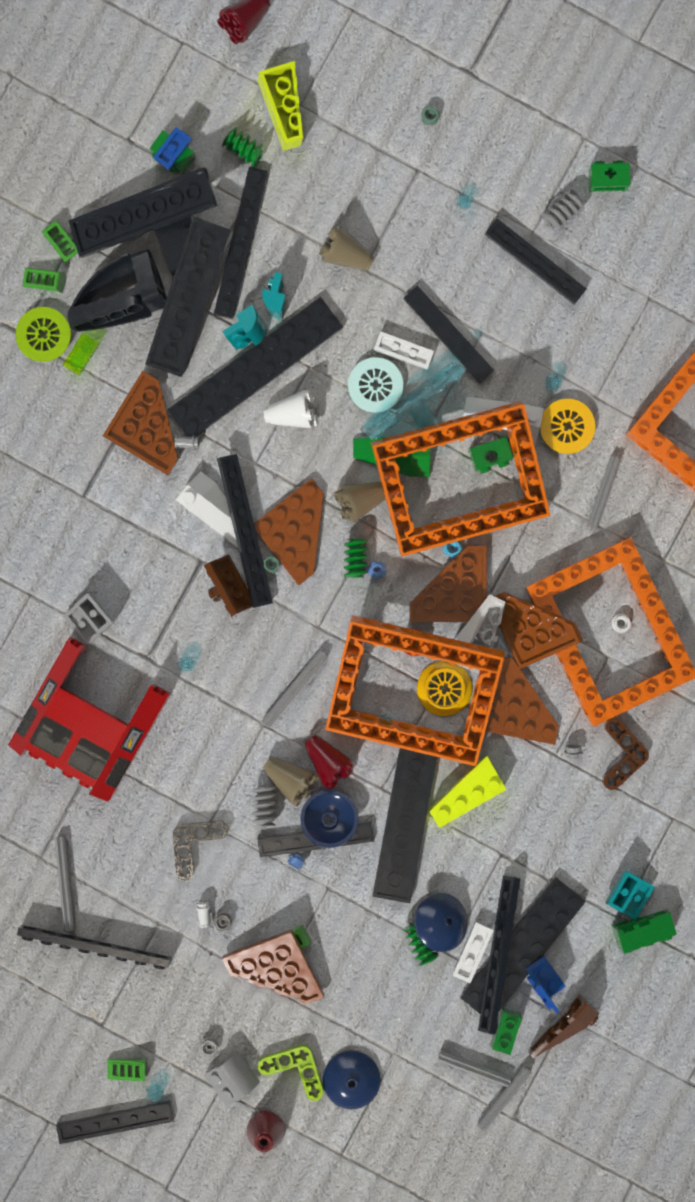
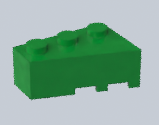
(644, 931)

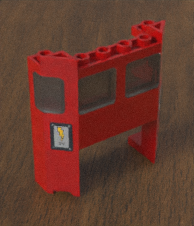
(80, 735)

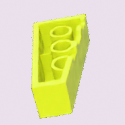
(282, 100)
(470, 791)

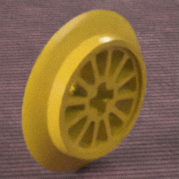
(573, 406)
(426, 677)

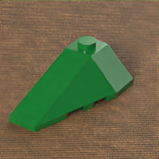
(414, 465)

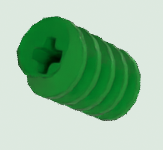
(243, 147)
(355, 558)
(424, 954)

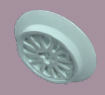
(373, 364)

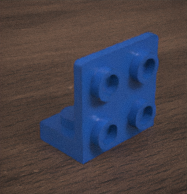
(545, 981)

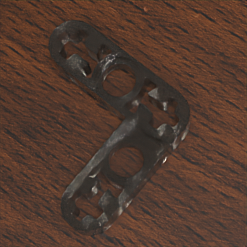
(190, 837)

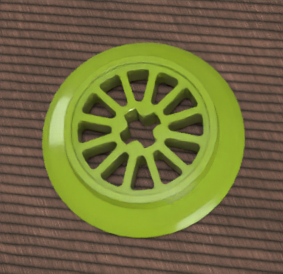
(25, 324)

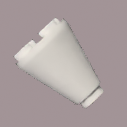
(293, 411)

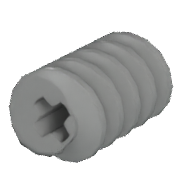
(563, 210)
(264, 805)

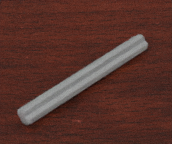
(293, 690)
(64, 883)

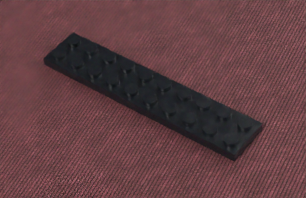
(255, 368)

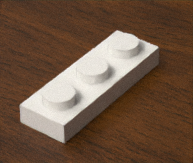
(403, 350)
(472, 952)

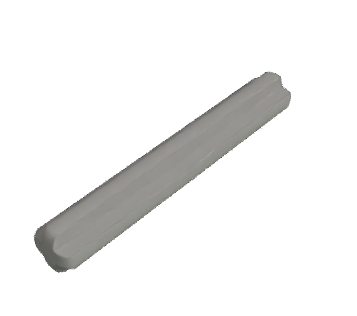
(604, 491)
(474, 1068)
(504, 1098)

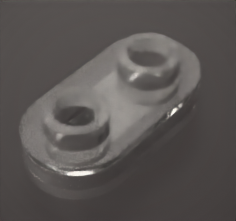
(554, 1018)

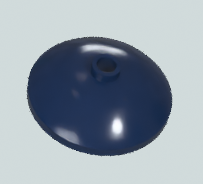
(329, 805)
(432, 926)
(355, 1067)

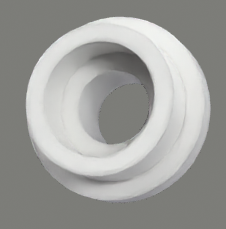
(627, 623)

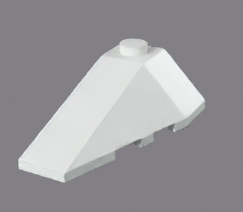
(534, 414)
(209, 504)
(483, 625)

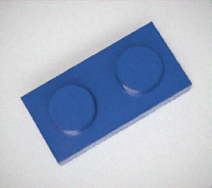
(172, 148)

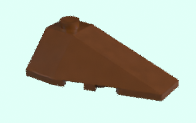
(576, 1019)

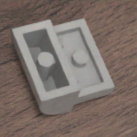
(88, 618)
(232, 1078)

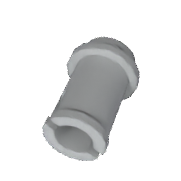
(187, 442)

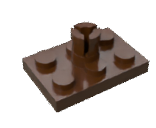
(228, 585)

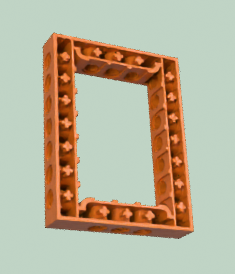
(652, 441)
(529, 508)
(681, 668)
(406, 735)

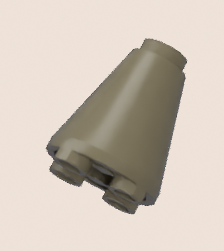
(345, 250)
(358, 499)
(290, 779)

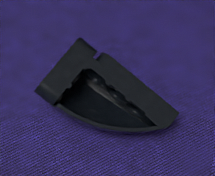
(119, 294)

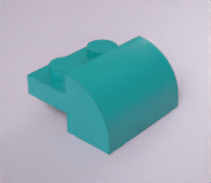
(273, 298)
(247, 329)
(629, 894)

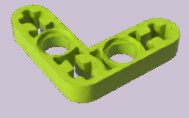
(301, 1063)

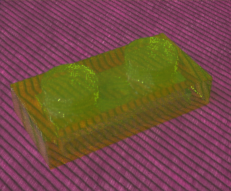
(81, 354)

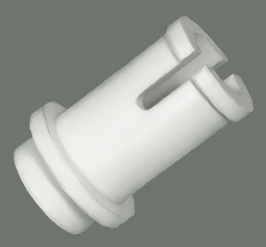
(203, 914)

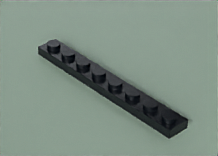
(240, 243)
(244, 530)
(101, 948)
(499, 955)

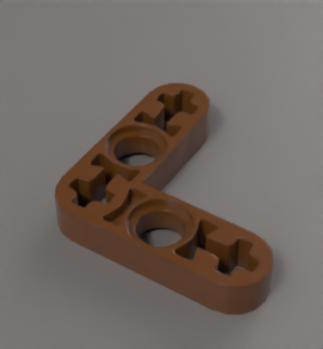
(629, 757)

